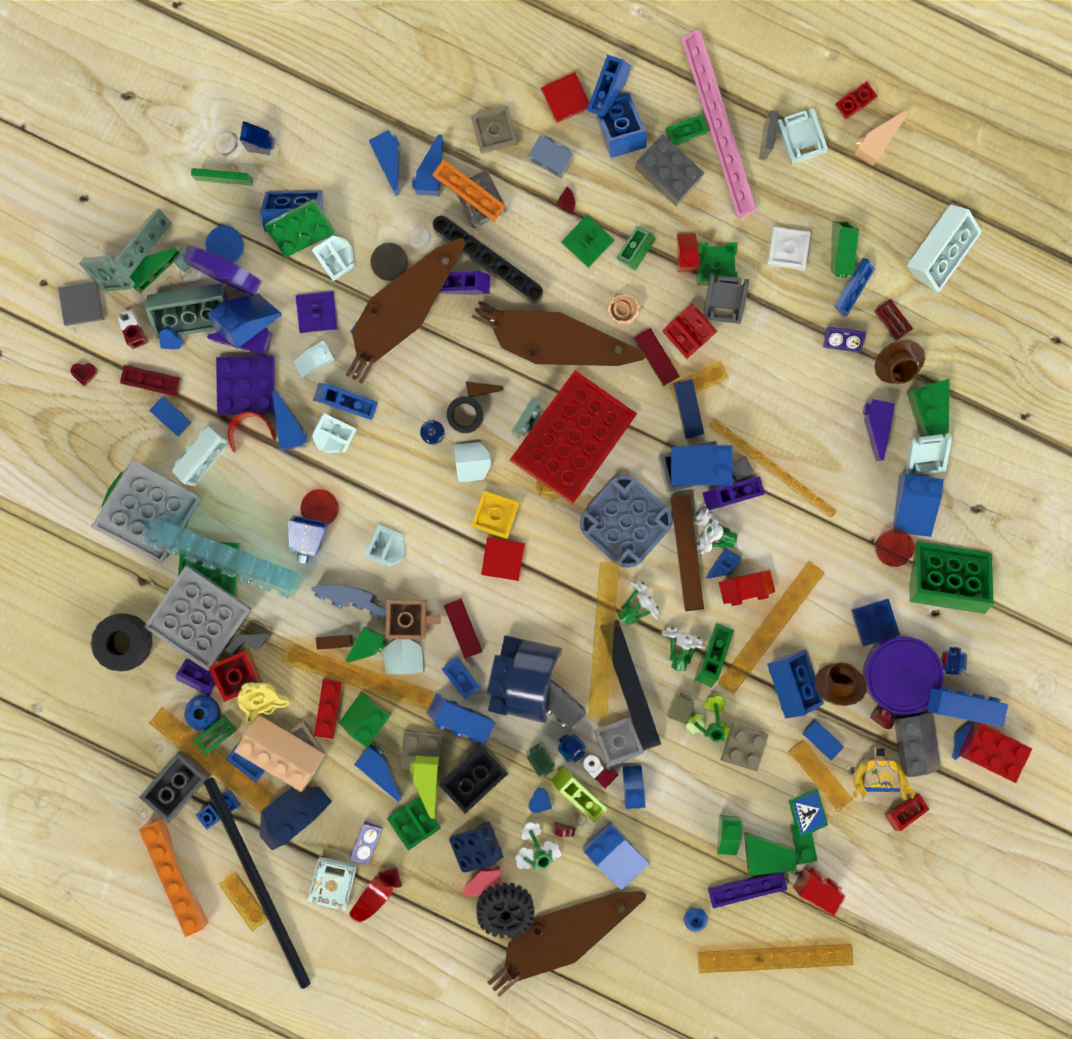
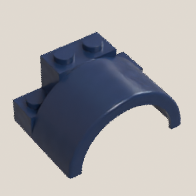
(522, 679)

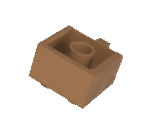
(408, 619)

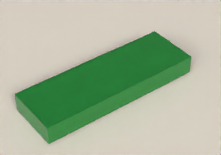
(221, 176)

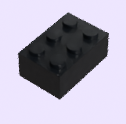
(473, 778)

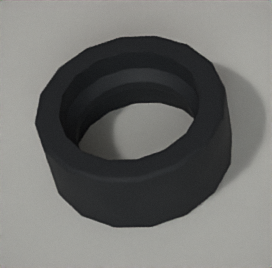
(464, 400)

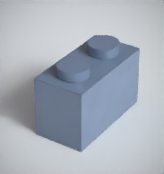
(551, 156)

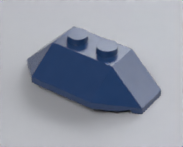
(291, 814)

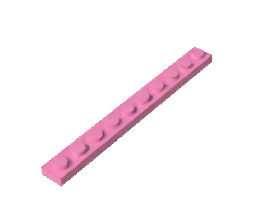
(719, 124)

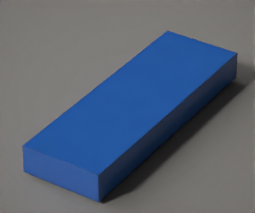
(854, 287)

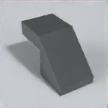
(256, 641)

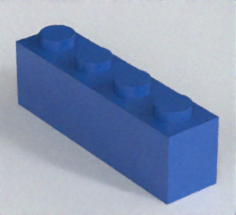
(967, 707)

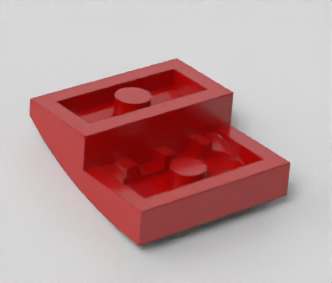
(689, 331)

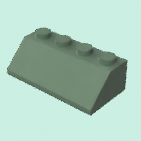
(184, 309)

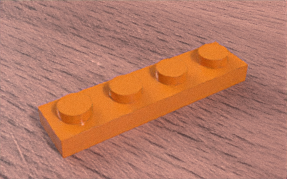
(468, 190)

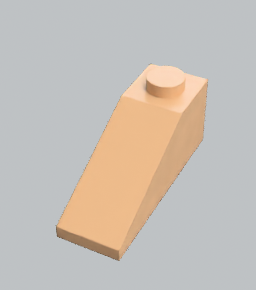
(875, 142)

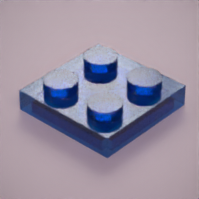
(875, 622)

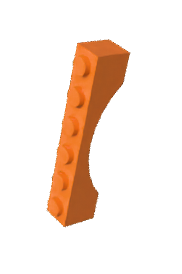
(185, 906)

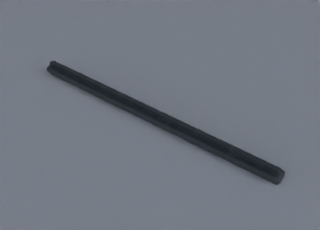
(257, 883)

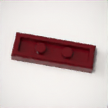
(657, 357)
(150, 380)
(463, 628)

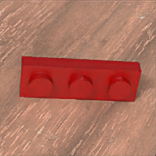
(328, 708)

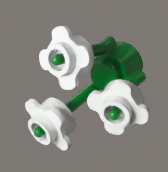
(713, 532)

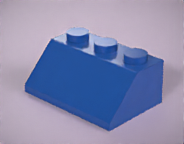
(281, 202)
(795, 684)

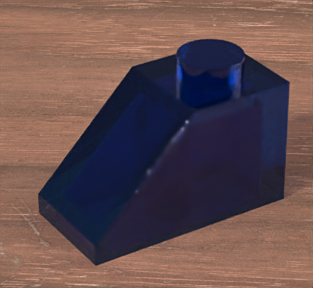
(256, 139)

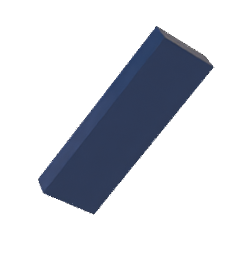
(688, 408)

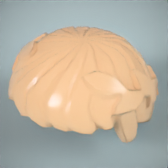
(623, 308)

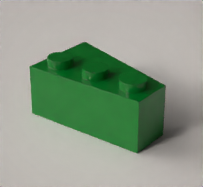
(931, 408)

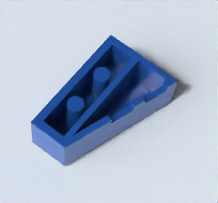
(460, 719)

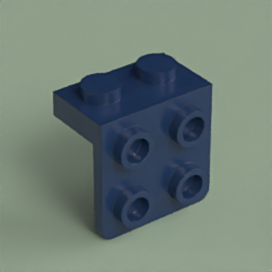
(476, 848)

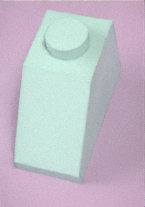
(314, 359)

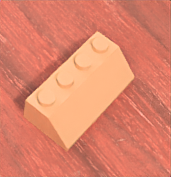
(280, 753)

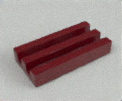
(888, 325)

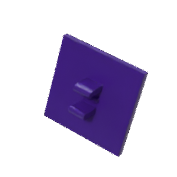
(316, 312)

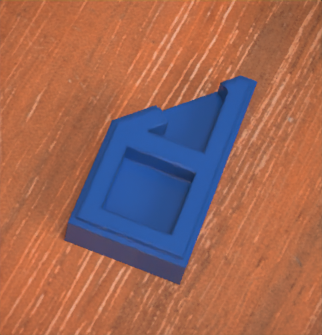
(724, 564)
(959, 738)

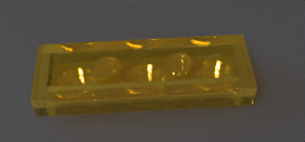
(705, 378)
(243, 901)

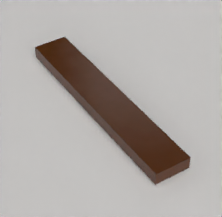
(687, 553)

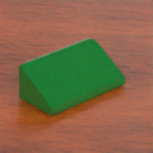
(636, 248)

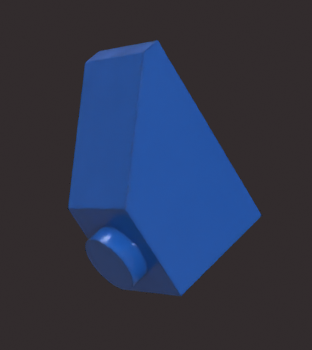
(633, 787)

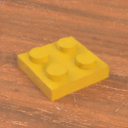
(495, 514)

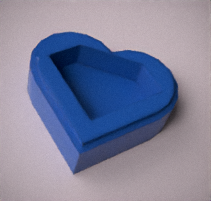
(170, 339)
(540, 801)

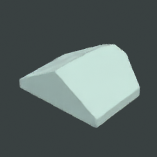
(335, 256)
(332, 434)
(472, 461)
(386, 547)
(403, 657)

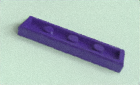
(746, 889)

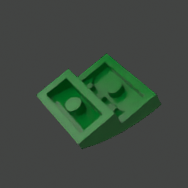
(413, 823)

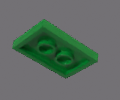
(299, 228)

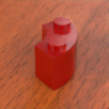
(747, 587)

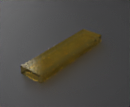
(820, 775)

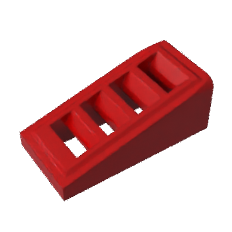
(902, 823)

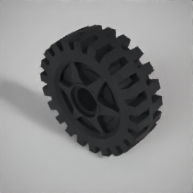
(505, 910)

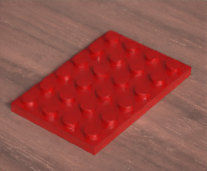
(573, 437)

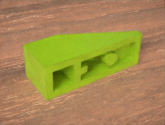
(426, 780)
(578, 794)

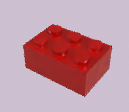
(995, 751)

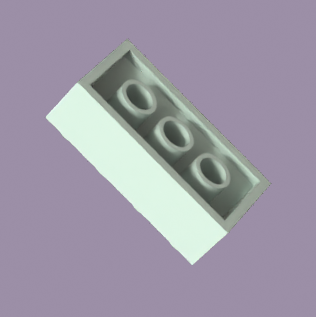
(945, 247)

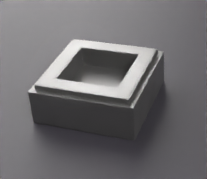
(742, 468)

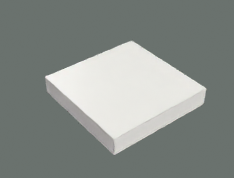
(788, 248)

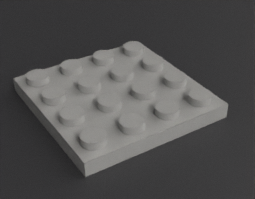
(135, 500)
(197, 617)

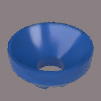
(211, 710)

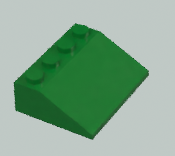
(951, 578)

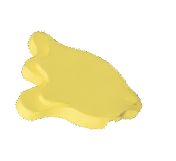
(258, 699)

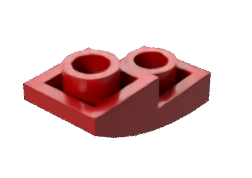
(856, 100)

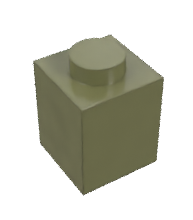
(680, 708)

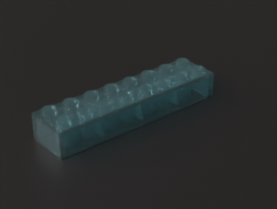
(222, 556)

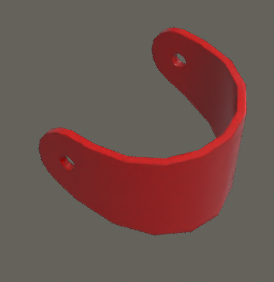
(236, 420)
(371, 900)

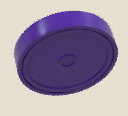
(222, 270)
(902, 674)

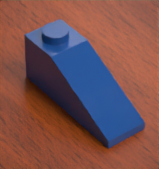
(609, 85)
(387, 153)
(424, 182)
(344, 401)
(288, 427)
(377, 768)

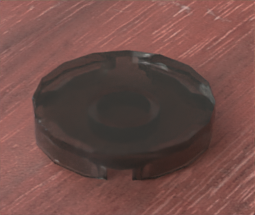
(389, 261)

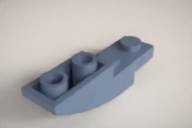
(342, 596)

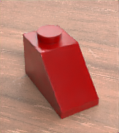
(687, 253)

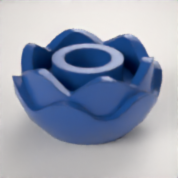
(695, 913)

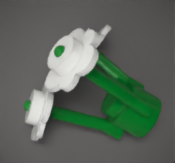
(630, 613)
(681, 659)
(543, 856)

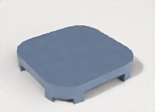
(625, 521)

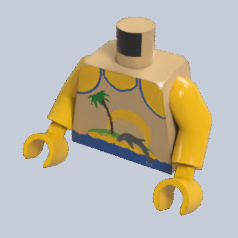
(880, 775)

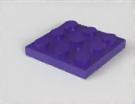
(245, 385)

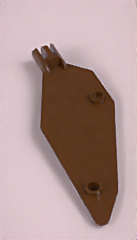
(401, 307)
(556, 339)
(563, 937)

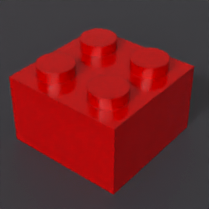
(234, 673)
(819, 890)

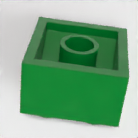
(364, 719)

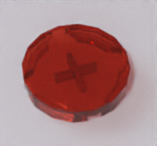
(320, 506)
(894, 547)

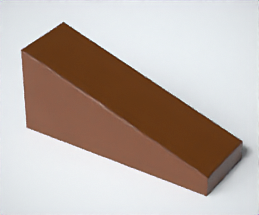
(477, 389)
(330, 642)

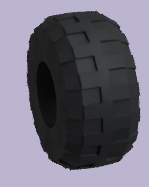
(103, 642)

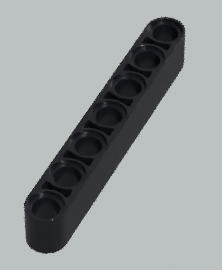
(492, 267)
(633, 691)

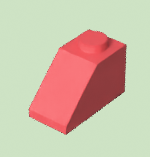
(482, 880)

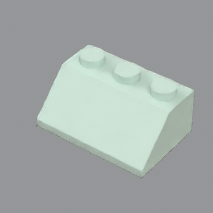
(200, 456)

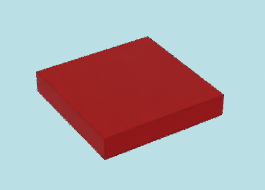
(565, 97)
(502, 559)

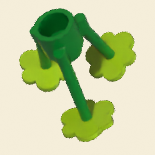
(716, 731)

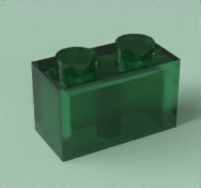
(541, 759)

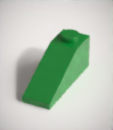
(151, 268)
(714, 656)

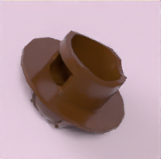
(899, 362)
(840, 684)

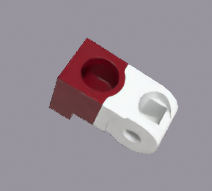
(132, 329)
(598, 771)

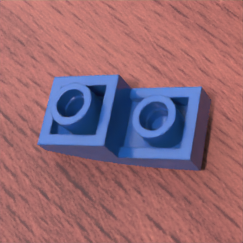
(208, 816)

